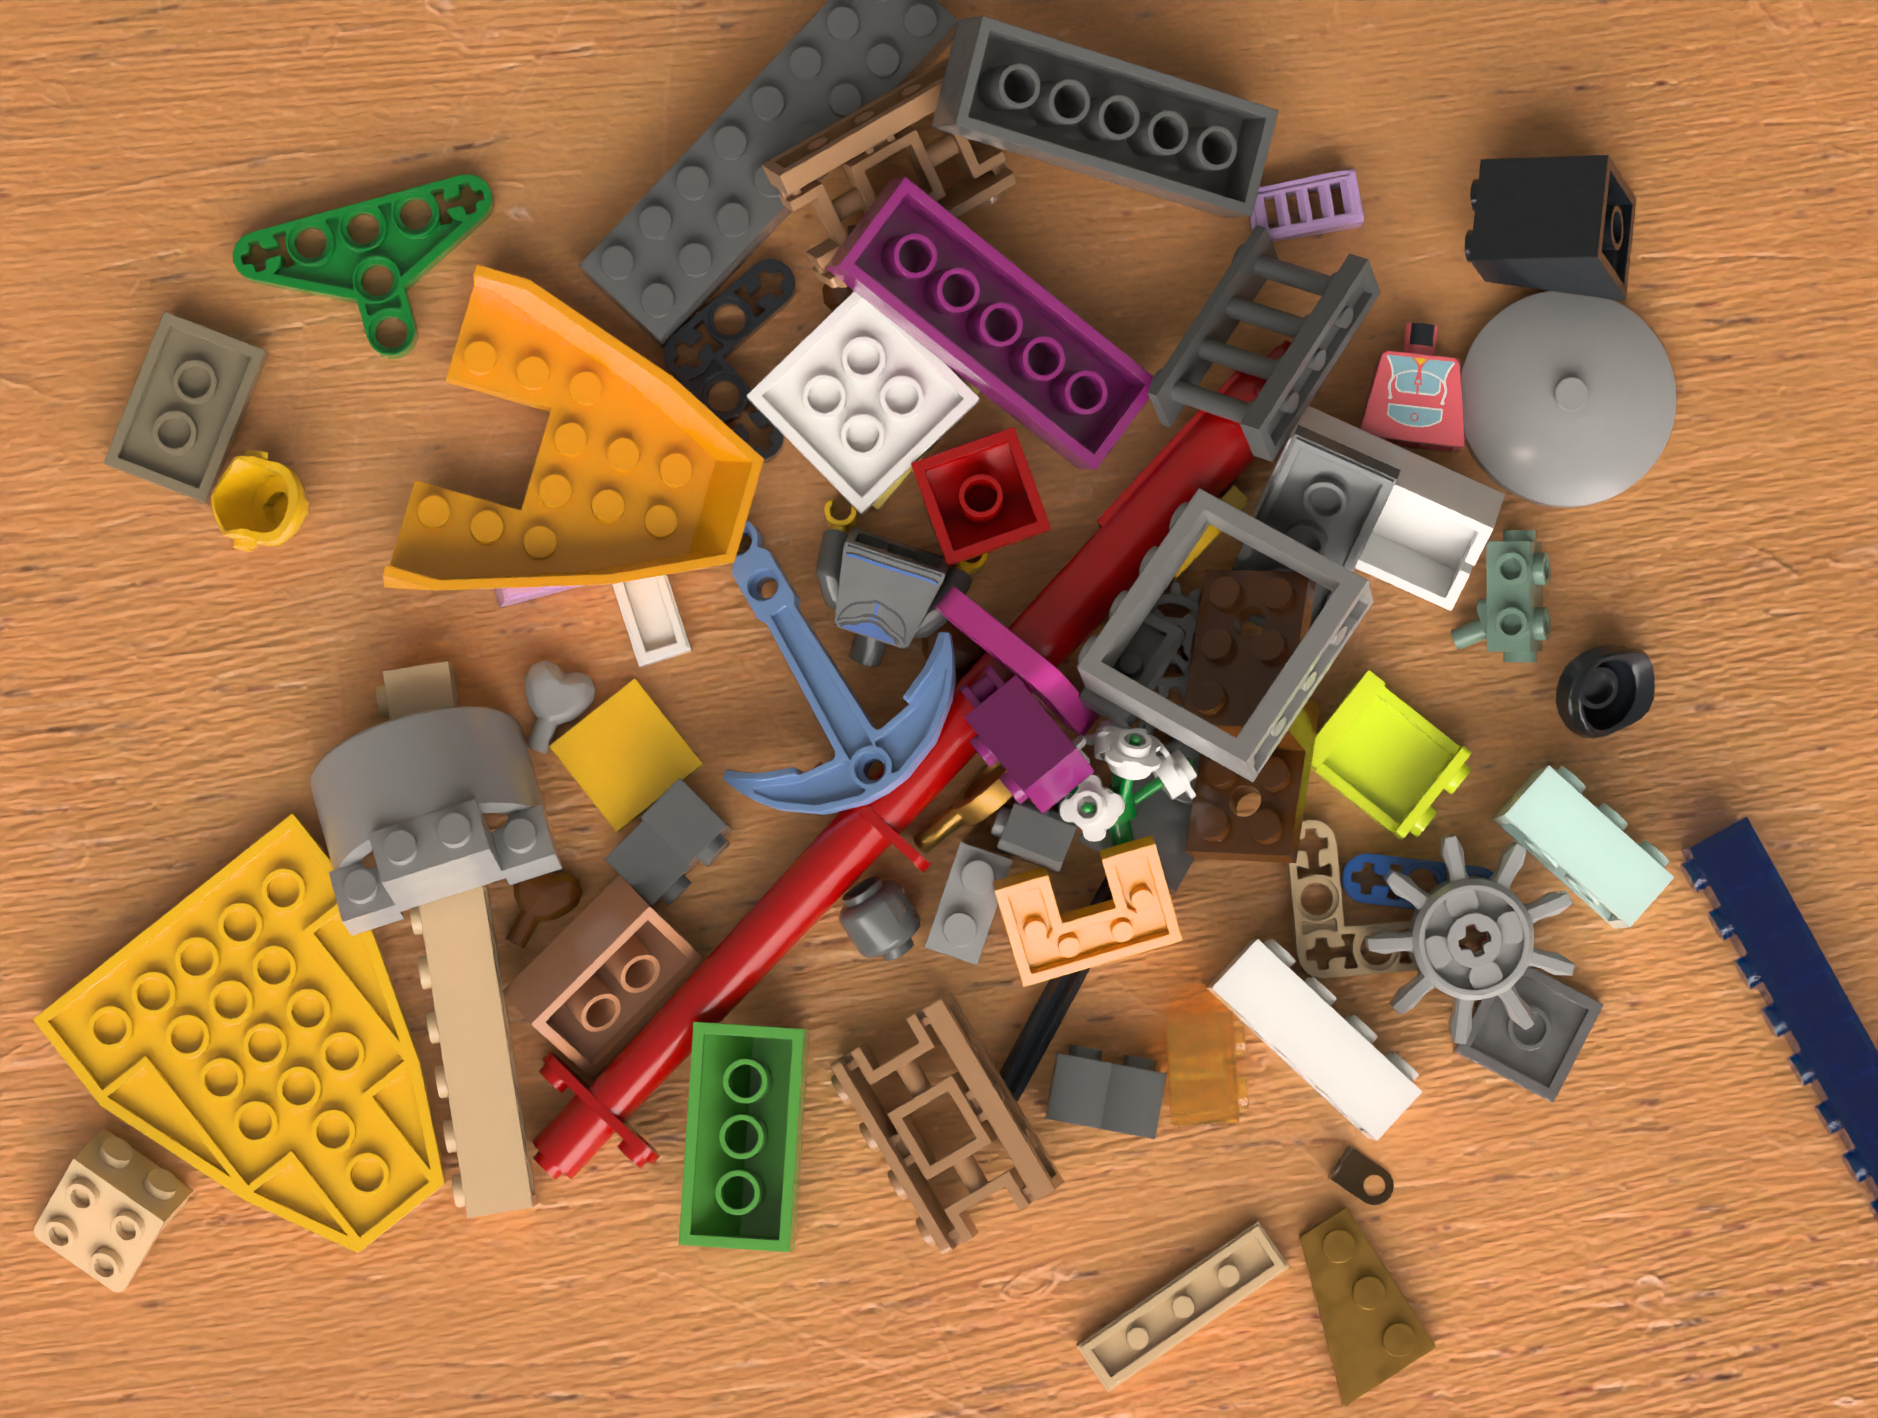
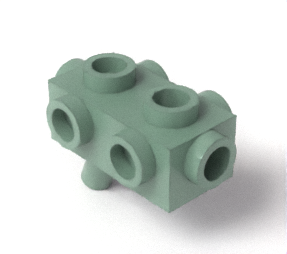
(1513, 609)

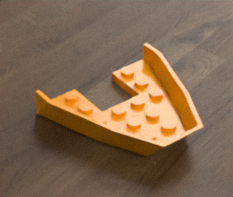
(625, 477)

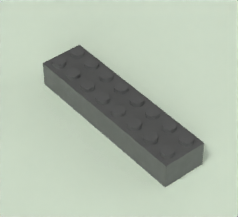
(717, 198)

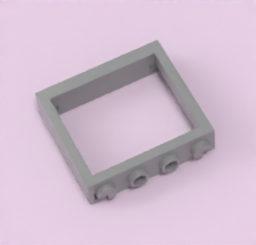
(1293, 685)

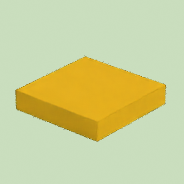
(625, 755)

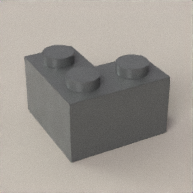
(669, 844)

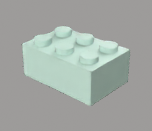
(1585, 846)

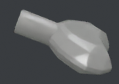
(555, 700)

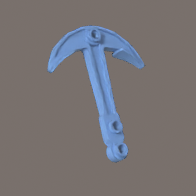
(854, 737)

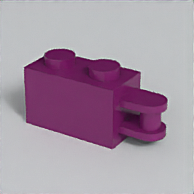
(1024, 739)

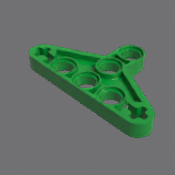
(343, 264)

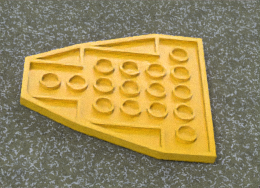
(264, 1046)

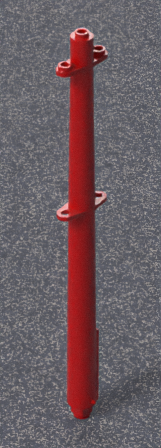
(1203, 455)

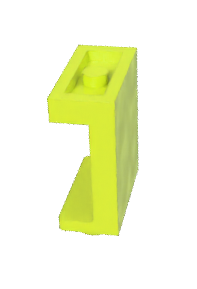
(1387, 758)

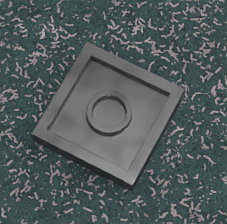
(1543, 1053)

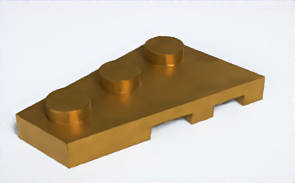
(1361, 1308)

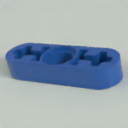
(1381, 866)

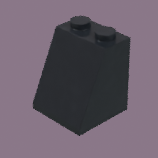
(1553, 225)

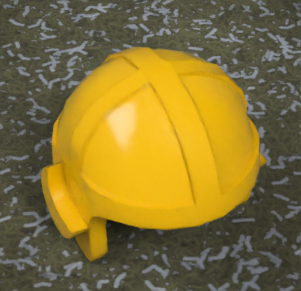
(259, 501)

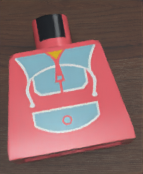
(1416, 395)

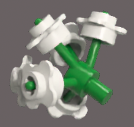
(1130, 758)

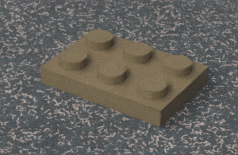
(186, 408)

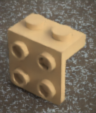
(110, 1210)

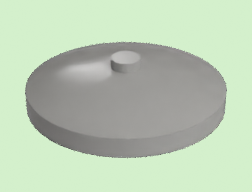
(1567, 399)

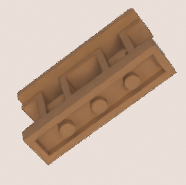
(871, 137)
(985, 1100)

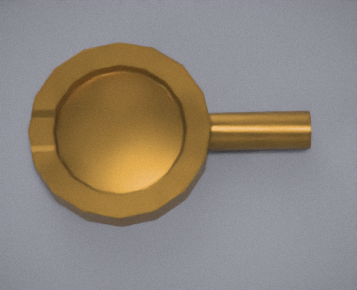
(974, 803)

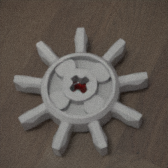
(1501, 952)

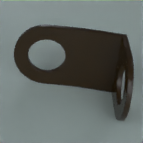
(1353, 1170)

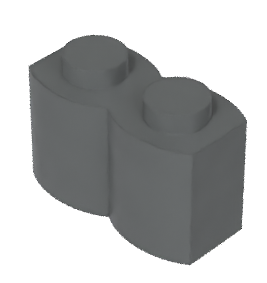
(1033, 835)
(1106, 1094)

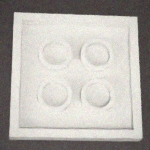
(862, 400)

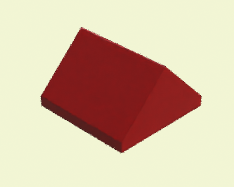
(980, 496)

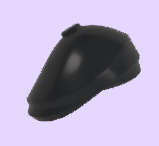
(1605, 690)

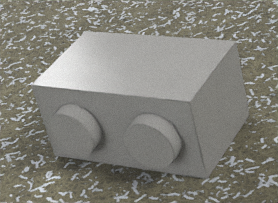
(967, 904)

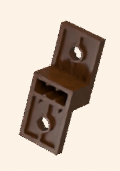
(1225, 688)

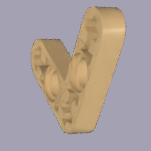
(1331, 923)

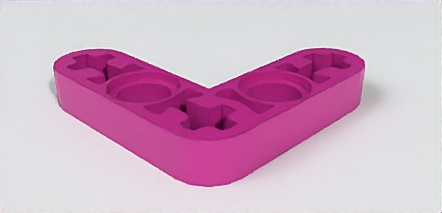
(1034, 670)

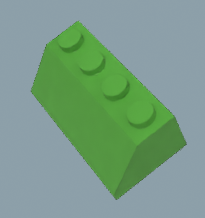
(744, 1137)

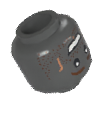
(879, 918)

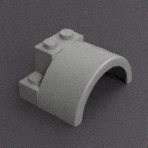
(419, 802)

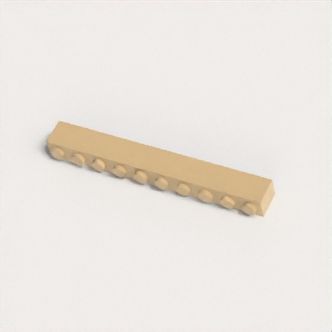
(469, 1008)

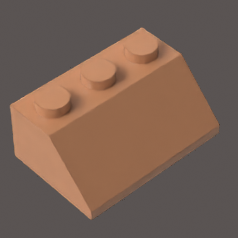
(604, 977)

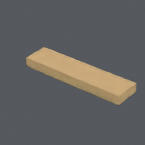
(1182, 1306)

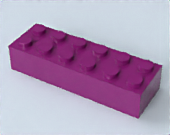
(992, 324)

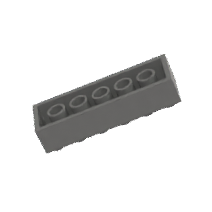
(1104, 117)

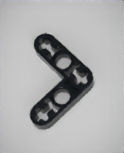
(713, 365)

